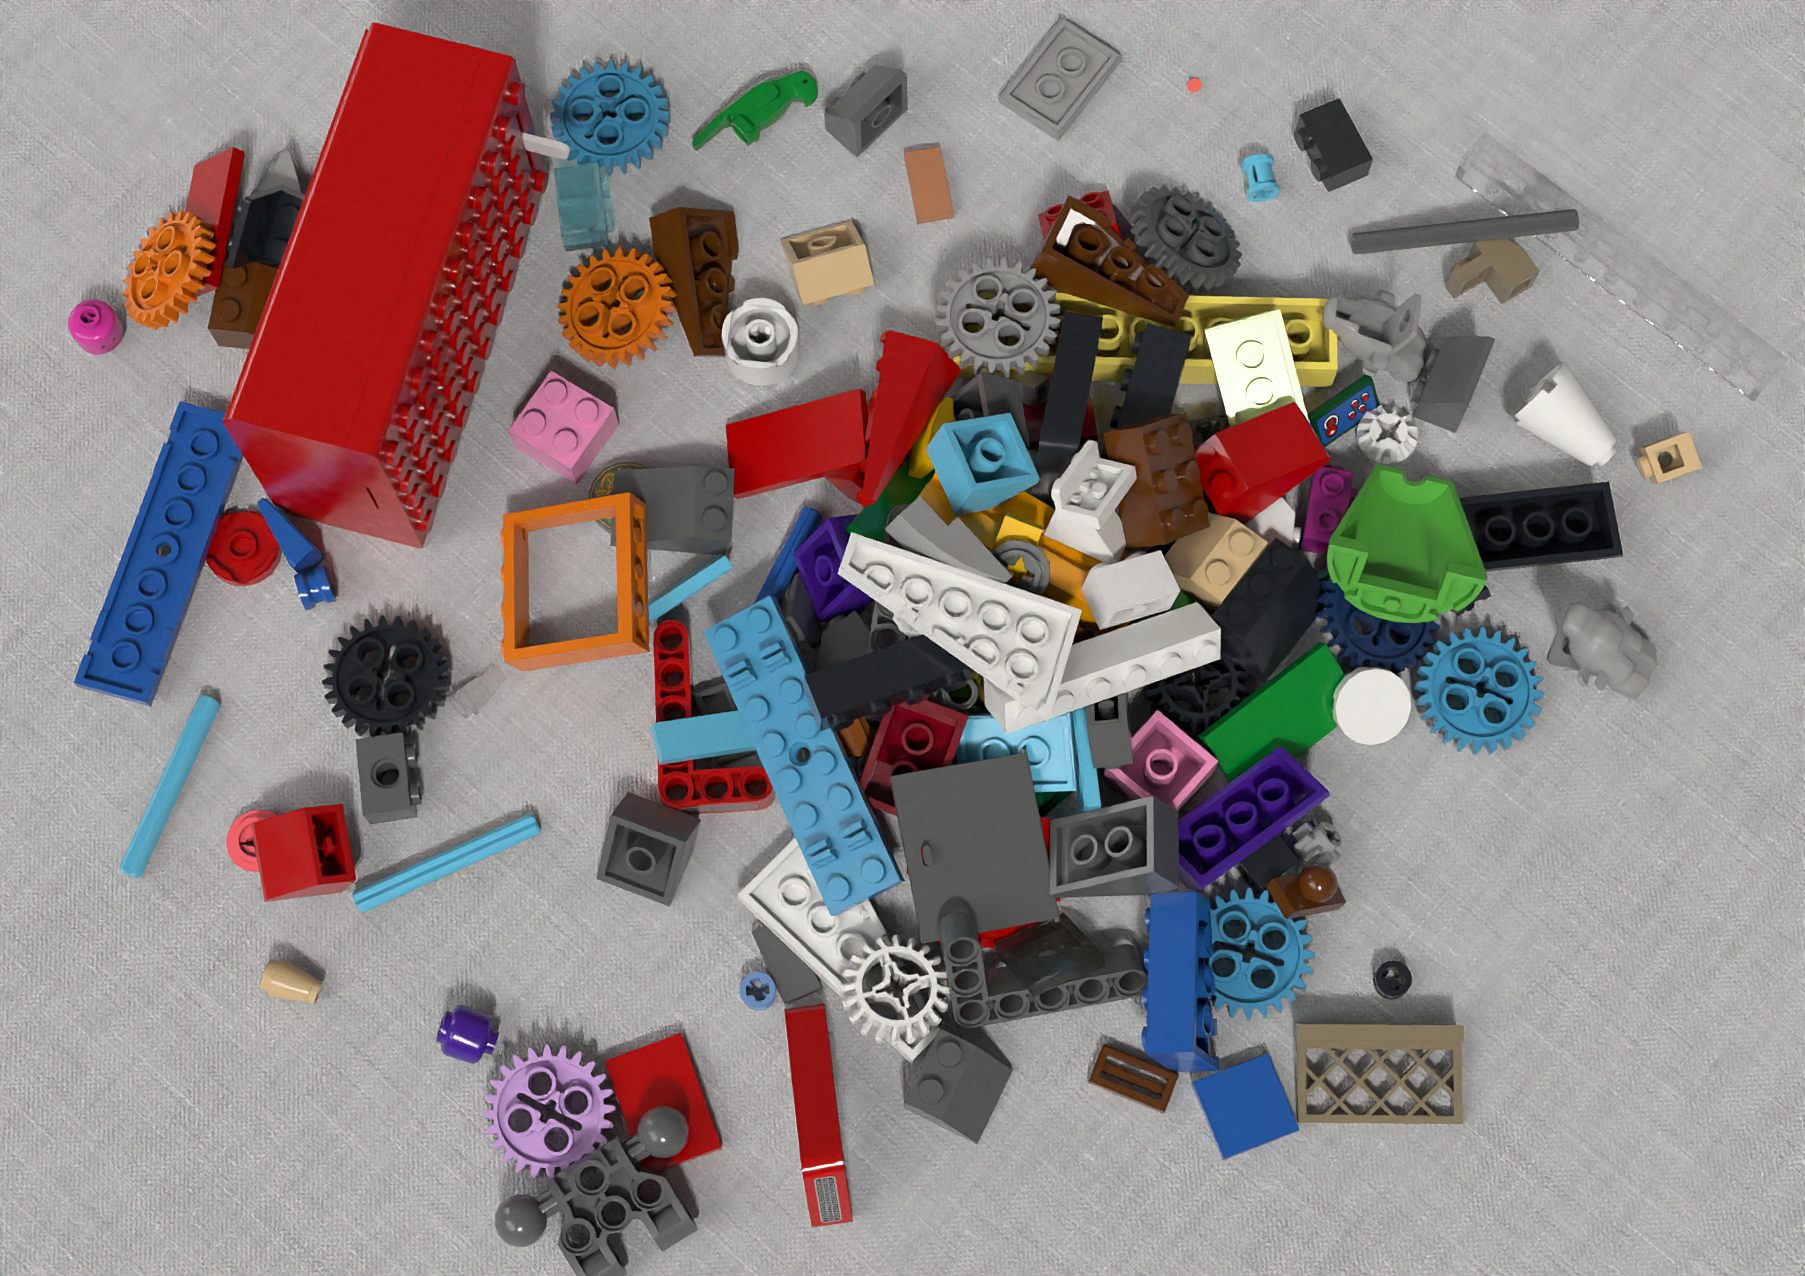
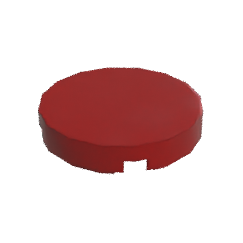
(243, 549)

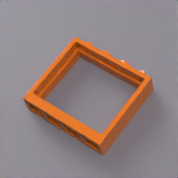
(631, 583)

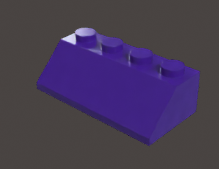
(1244, 817)

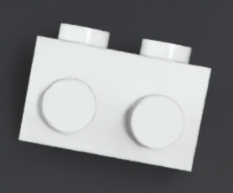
(1091, 488)

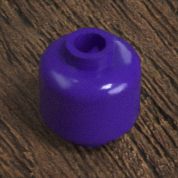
(467, 1034)

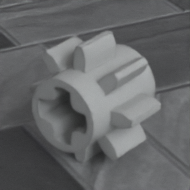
(1316, 843)

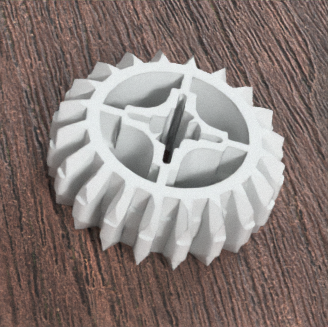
(879, 997)

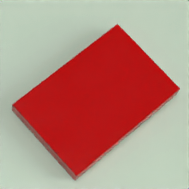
(664, 1077)

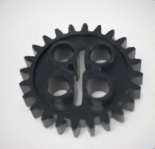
(352, 674)

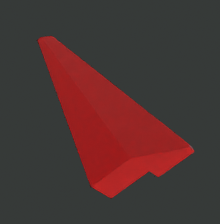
(910, 388)

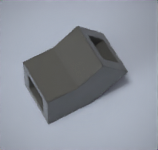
(1033, 387)

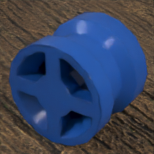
(315, 587)

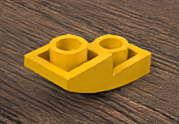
(919, 460)

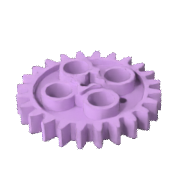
(566, 1078)

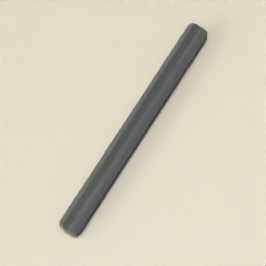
(1465, 231)

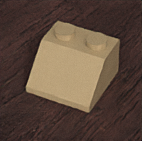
(828, 263)
(1214, 559)

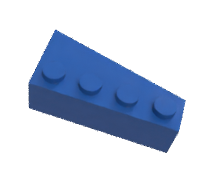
(1179, 983)

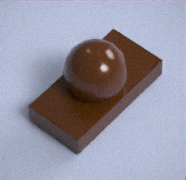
(1307, 892)

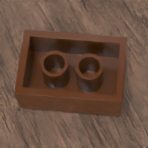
(1168, 490)

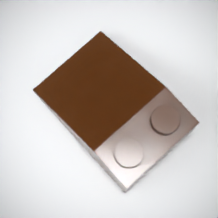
(240, 303)

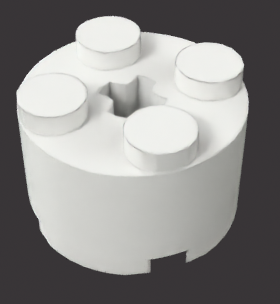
(741, 337)

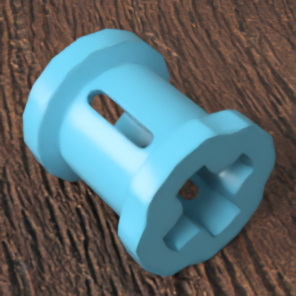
(1260, 177)

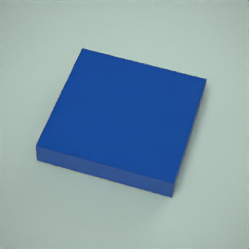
(1245, 1106)

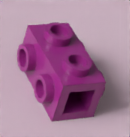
(1327, 504)

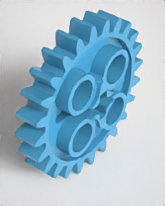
(610, 117)
(1470, 724)
(1259, 918)

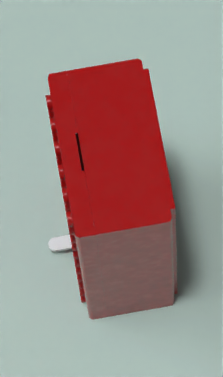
(392, 286)

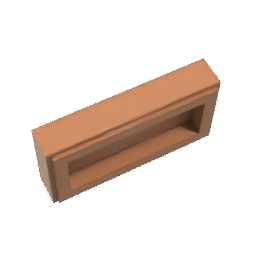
(928, 185)

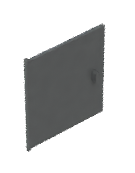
(977, 843)

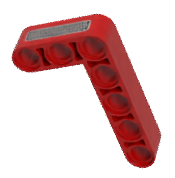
(684, 772)
(817, 1116)

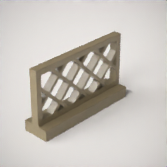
(1379, 1037)

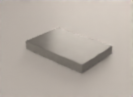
(1060, 79)

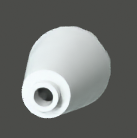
(1566, 418)

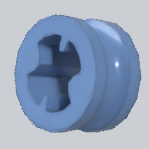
(750, 1001)

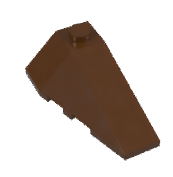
(698, 256)
(1097, 265)

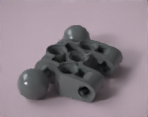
(660, 1133)

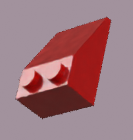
(1259, 461)

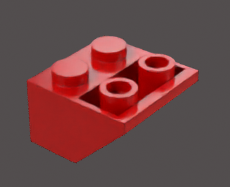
(304, 853)

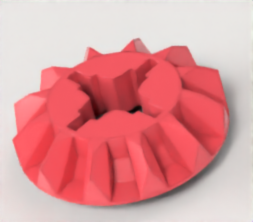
(240, 835)

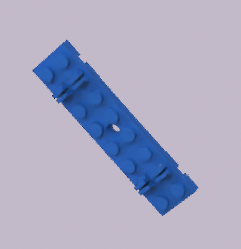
(154, 591)

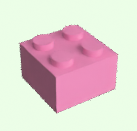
(563, 427)
(1163, 766)

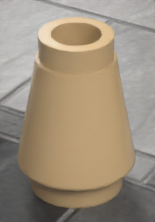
(290, 982)

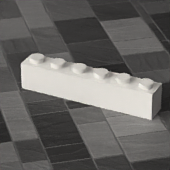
(1120, 663)

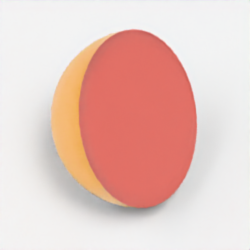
(1194, 85)

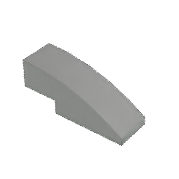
(927, 535)

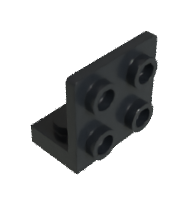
(264, 226)

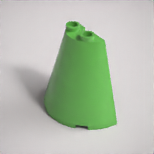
(1406, 549)

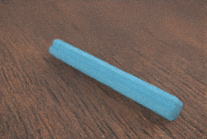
(169, 786)
(446, 862)

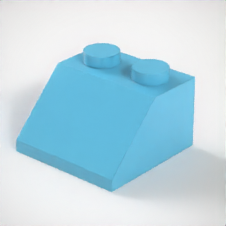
(981, 462)

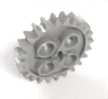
(1011, 289)

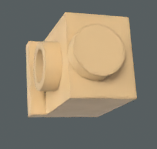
(1681, 454)

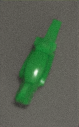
(761, 107)

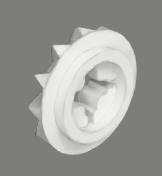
(1387, 450)

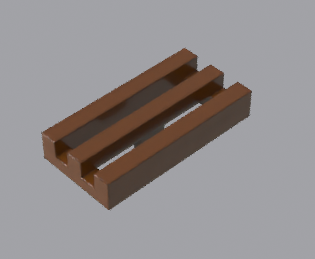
(1127, 1093)

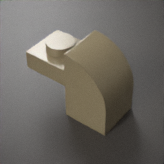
(1498, 263)

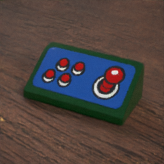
(1344, 410)

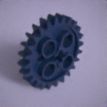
(1340, 613)

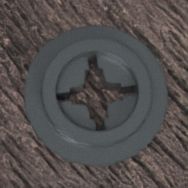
(1034, 561)

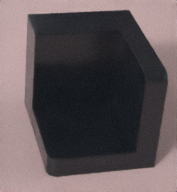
(1266, 863)

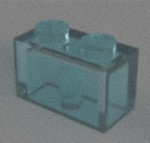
(582, 208)

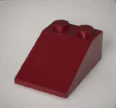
(908, 742)

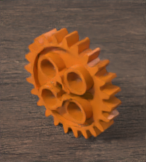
(169, 270)
(617, 307)

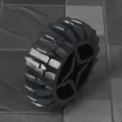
(1211, 683)

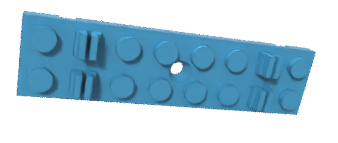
(817, 796)

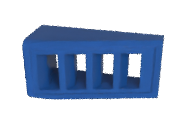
(297, 548)

